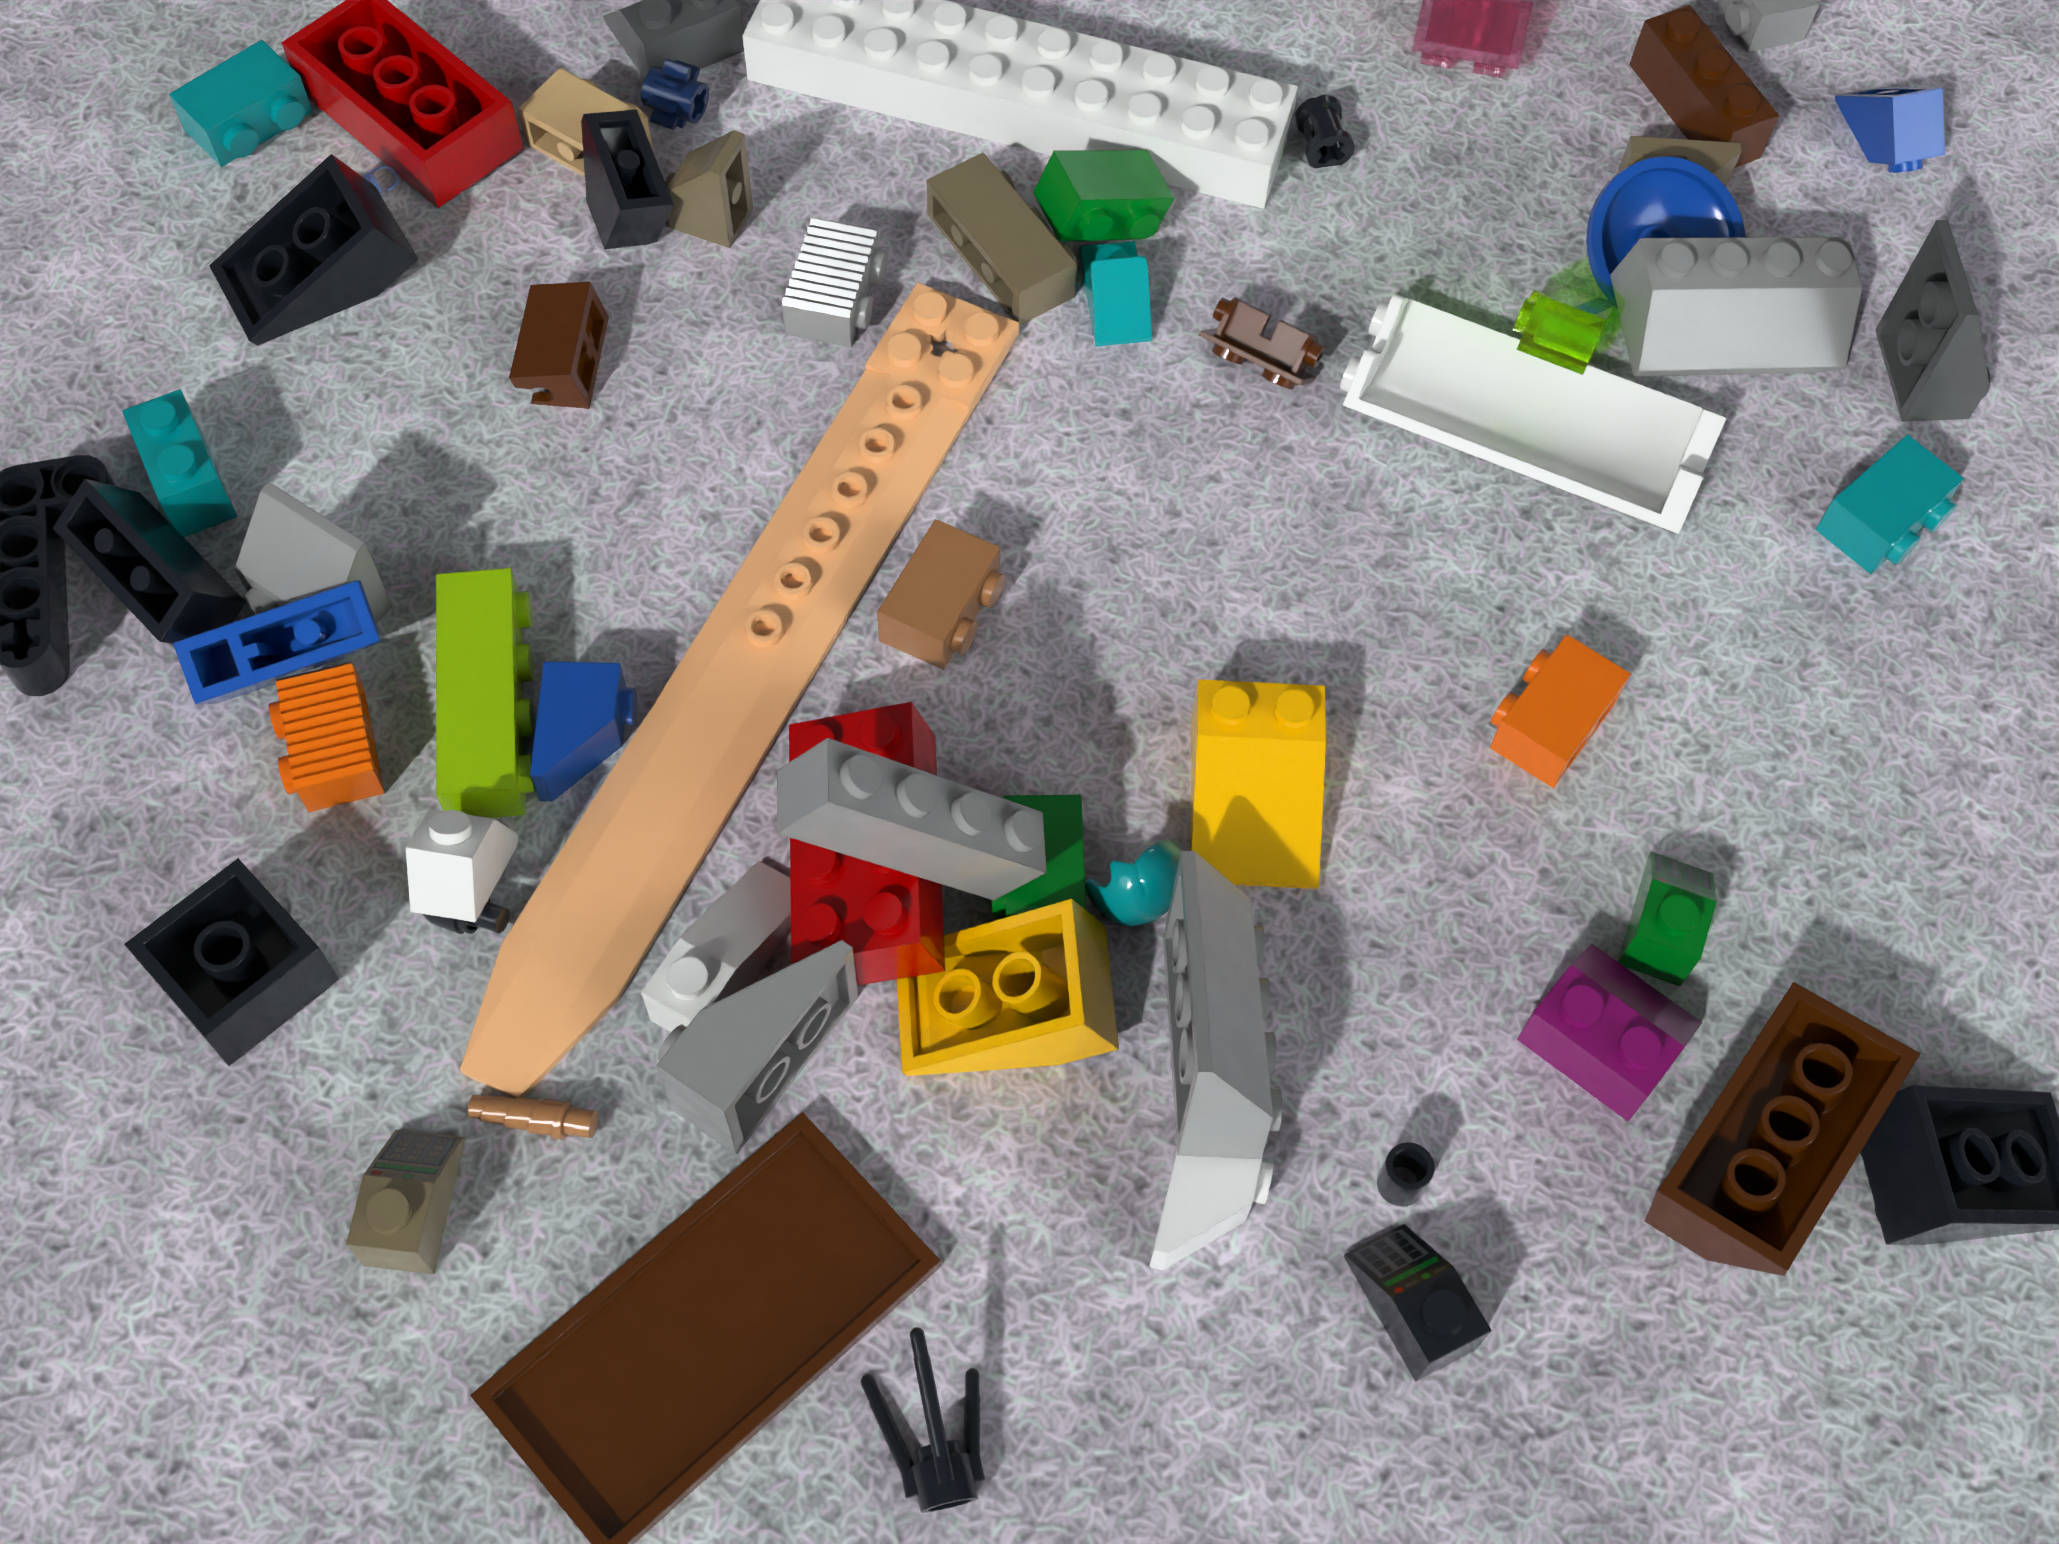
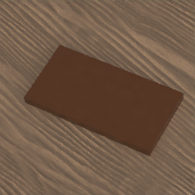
(705, 1335)

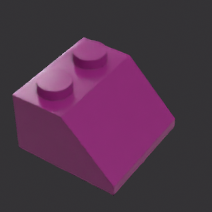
(1608, 1031)

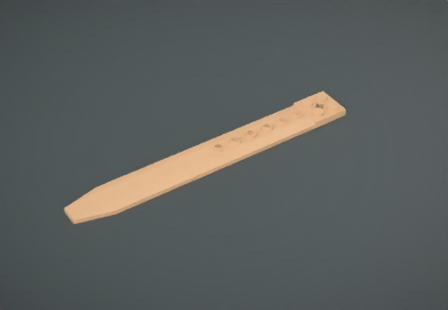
(732, 693)

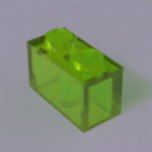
(1563, 325)

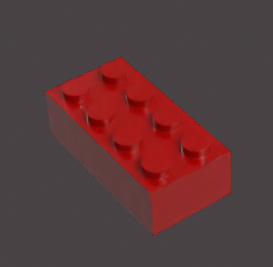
(404, 97)
(834, 897)

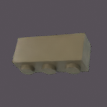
(1002, 238)

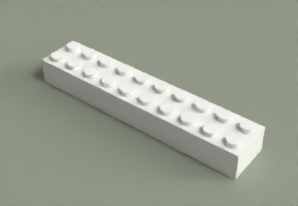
(1028, 86)

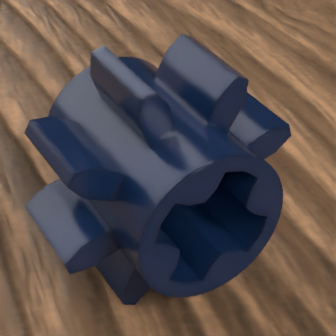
(674, 94)

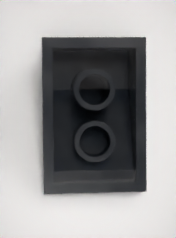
(313, 254)
(1964, 1164)

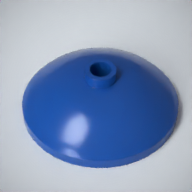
(1656, 201)

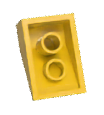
(1258, 781)
(1012, 996)

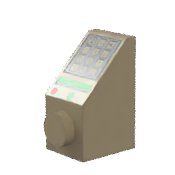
(405, 1202)

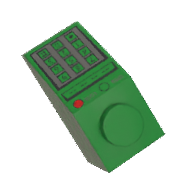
(1669, 920)

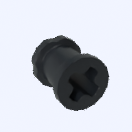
(1324, 132)

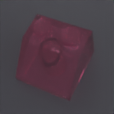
(1472, 31)

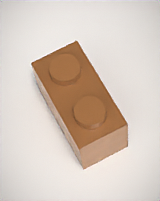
(940, 595)

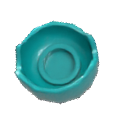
(1138, 890)

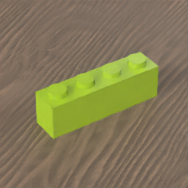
(481, 693)

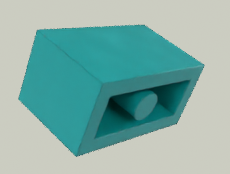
(241, 103)
(179, 463)
(1890, 504)

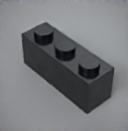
(146, 562)

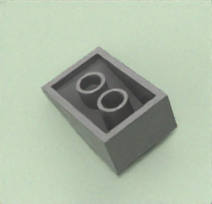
(1934, 336)

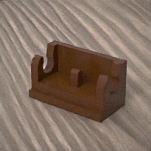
(560, 344)

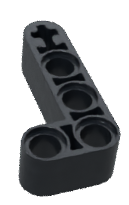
(35, 569)

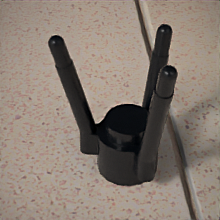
(943, 1473)

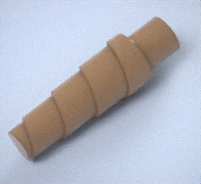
(536, 1116)

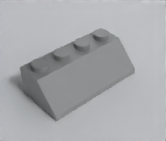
(1737, 305)
(1217, 1017)

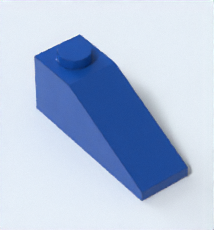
(277, 644)

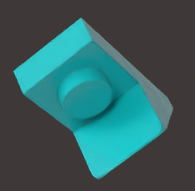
(1117, 293)

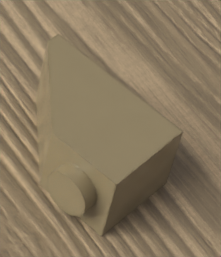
(712, 190)

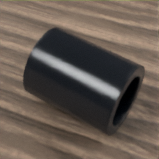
(1416, 1160)

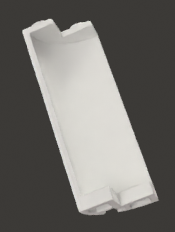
(1532, 416)

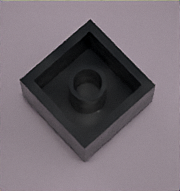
(233, 961)

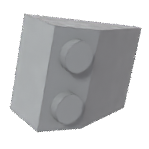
(753, 1044)

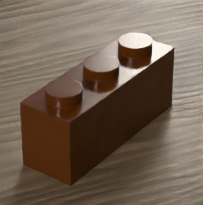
(1702, 83)

